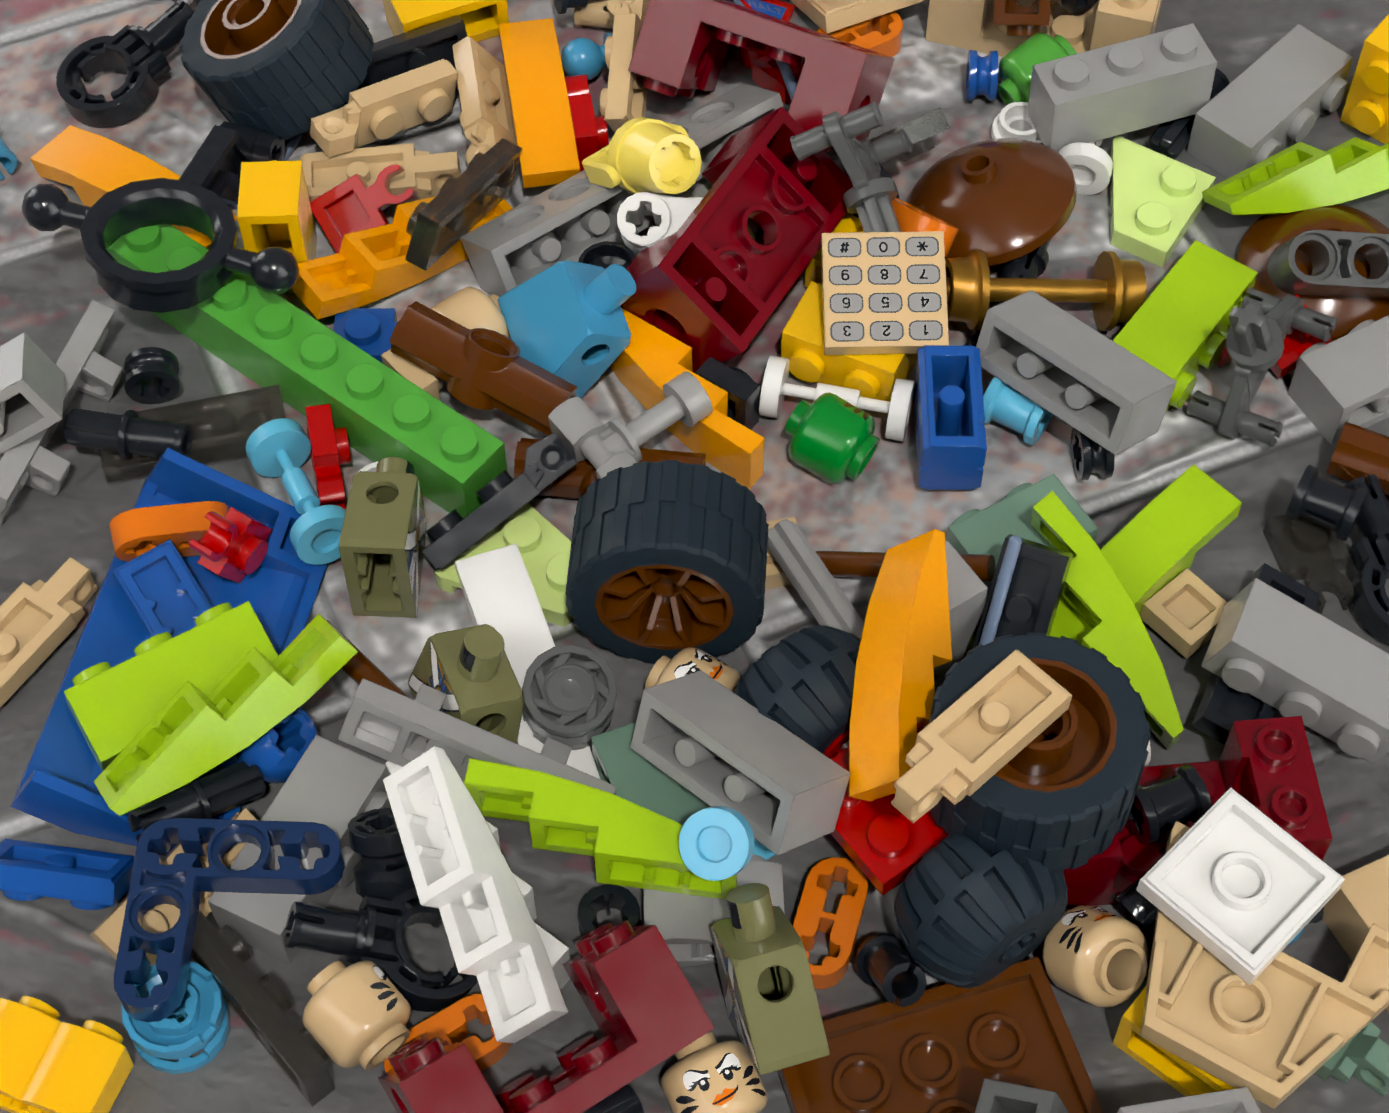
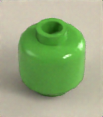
(1017, 65)

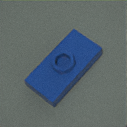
(162, 590)

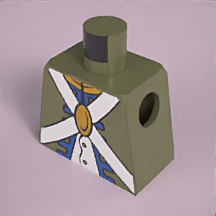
(384, 518)
(475, 676)
(767, 982)

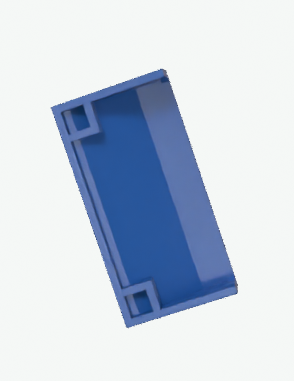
(281, 592)

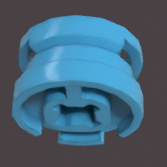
(196, 1025)

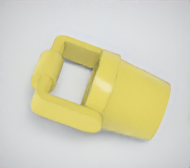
(646, 158)

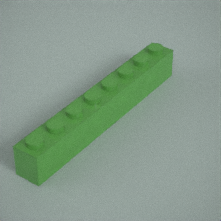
(316, 366)

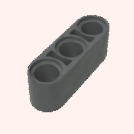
(1333, 264)

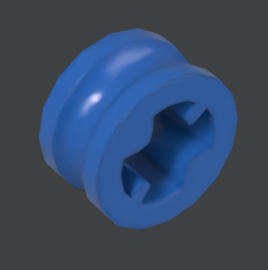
(982, 75)

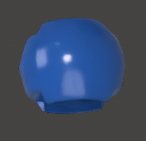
(281, 746)

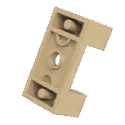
(1108, 22)

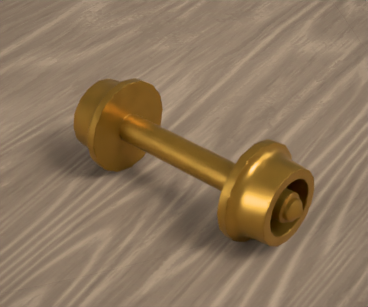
(1114, 291)

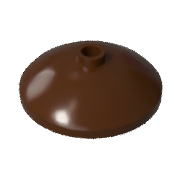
(1000, 196)
(1278, 228)

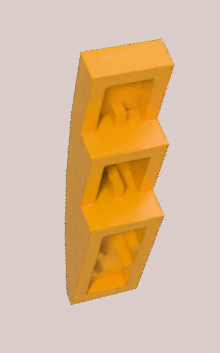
(539, 102)
(99, 166)
(372, 265)
(656, 359)
(894, 671)

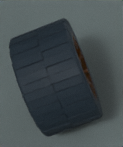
(276, 59)
(667, 561)
(1075, 779)

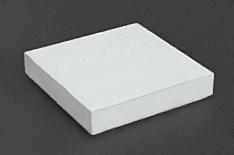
(1240, 885)

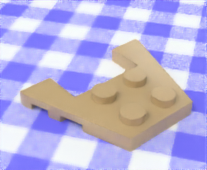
(1261, 1032)

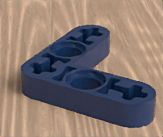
(186, 879)

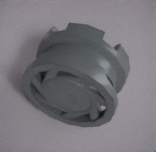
(569, 696)

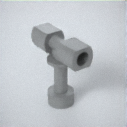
(617, 444)

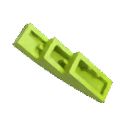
(1304, 179)
(1159, 542)
(1110, 612)
(204, 731)
(626, 839)

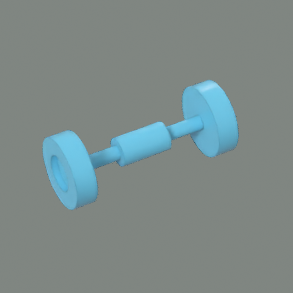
(280, 450)
(718, 843)

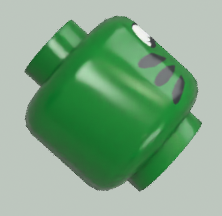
(831, 438)

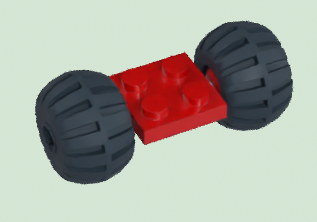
(957, 905)

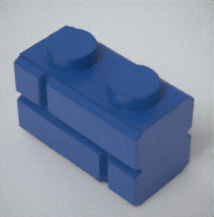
(949, 418)

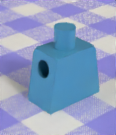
(571, 319)

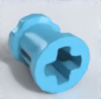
(1015, 411)

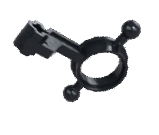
(185, 202)

